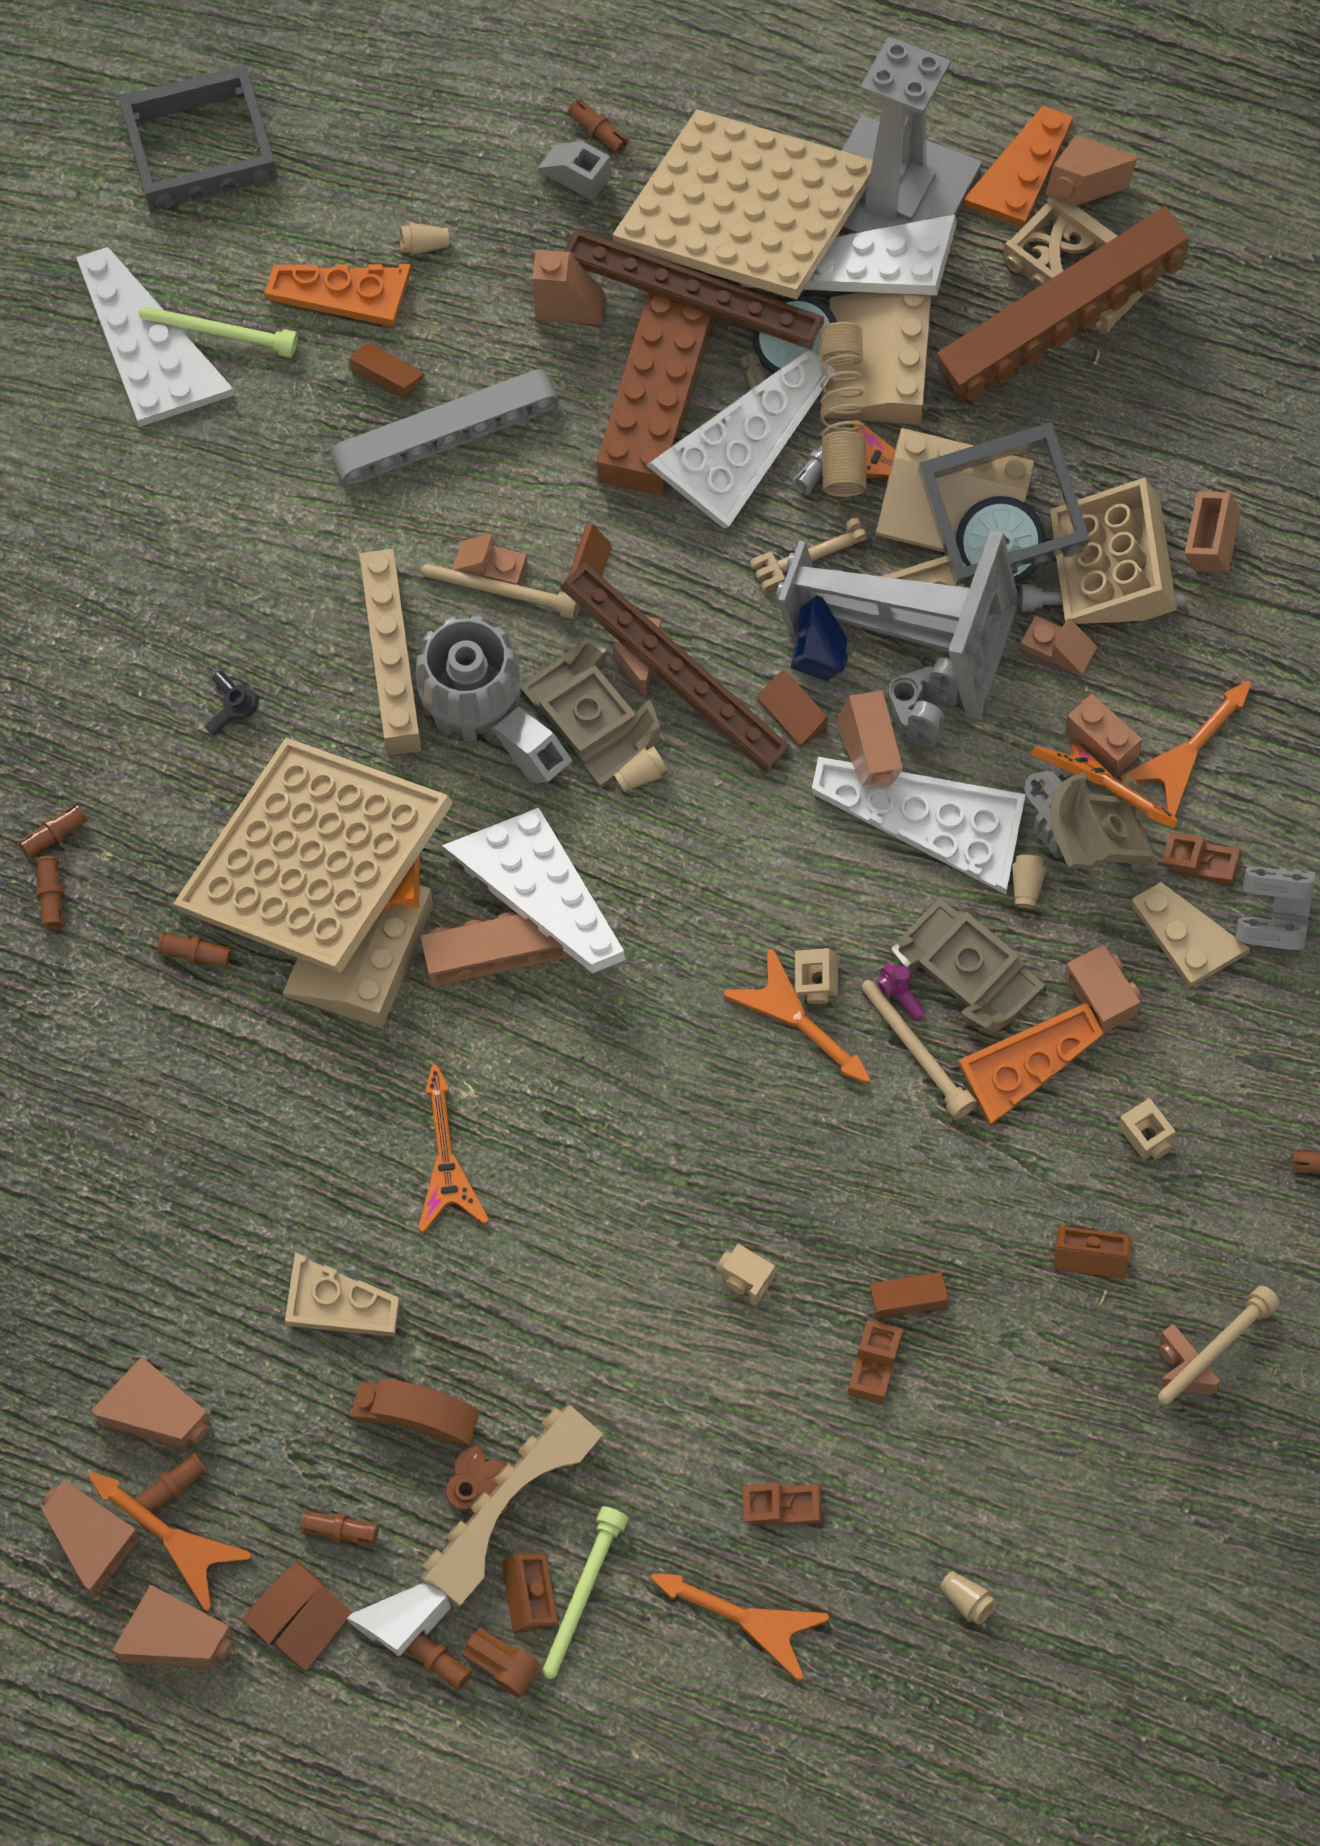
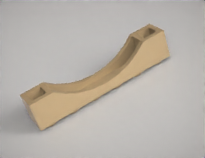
(390, 652)
(462, 1562)

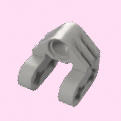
(916, 719)
(1042, 803)
(1290, 908)

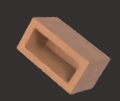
(1212, 532)
(1103, 735)
(1100, 982)

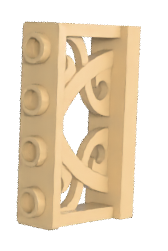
(1068, 222)

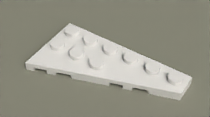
(887, 259)
(154, 360)
(735, 448)
(947, 819)
(537, 880)

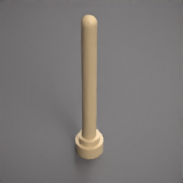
(562, 602)
(958, 1101)
(1259, 1305)

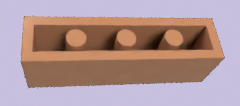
(486, 948)

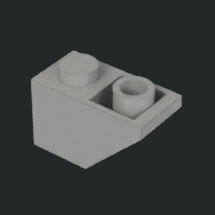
(578, 168)
(531, 746)

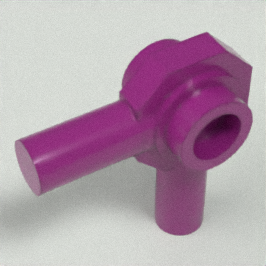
(895, 982)

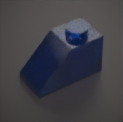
(819, 642)

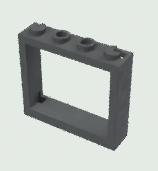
(189, 95)
(991, 451)

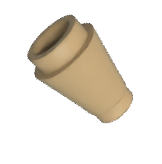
(422, 238)
(641, 769)
(1027, 880)
(968, 1597)

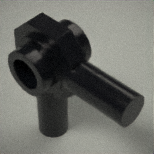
(238, 703)

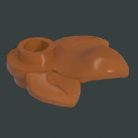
(476, 1474)

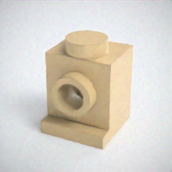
(808, 967)
(1147, 1119)
(746, 1273)

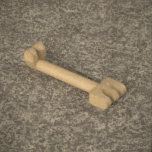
(776, 568)

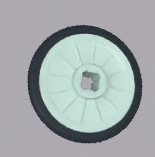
(775, 352)
(1002, 515)

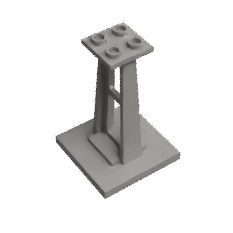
(908, 174)
(955, 619)

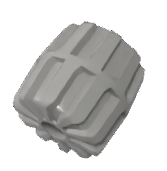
(467, 676)

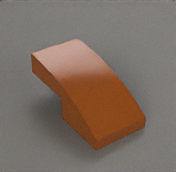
(1201, 860)
(875, 1361)
(782, 1504)
(282, 1602)

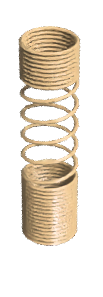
(842, 450)

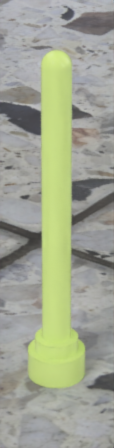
(282, 342)
(609, 1525)

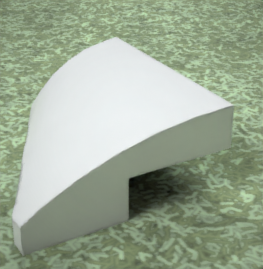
(402, 1616)

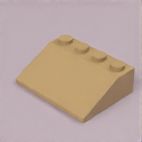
(893, 357)
(905, 507)
(1126, 562)
(373, 973)

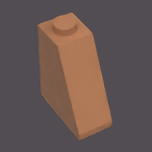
(1089, 172)
(565, 290)
(870, 739)
(152, 1408)
(89, 1535)
(172, 1634)

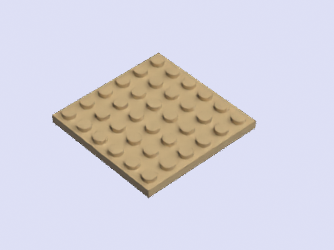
(745, 203)
(313, 854)

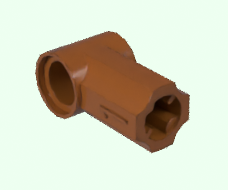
(510, 1667)

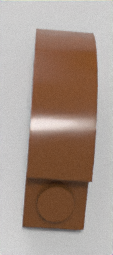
(416, 1408)

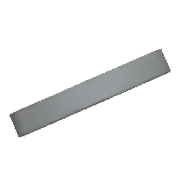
(444, 427)

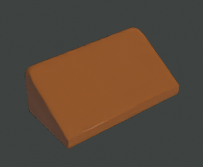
(385, 370)
(592, 549)
(792, 708)
(1092, 1252)
(909, 1295)
(529, 1592)
(313, 1628)

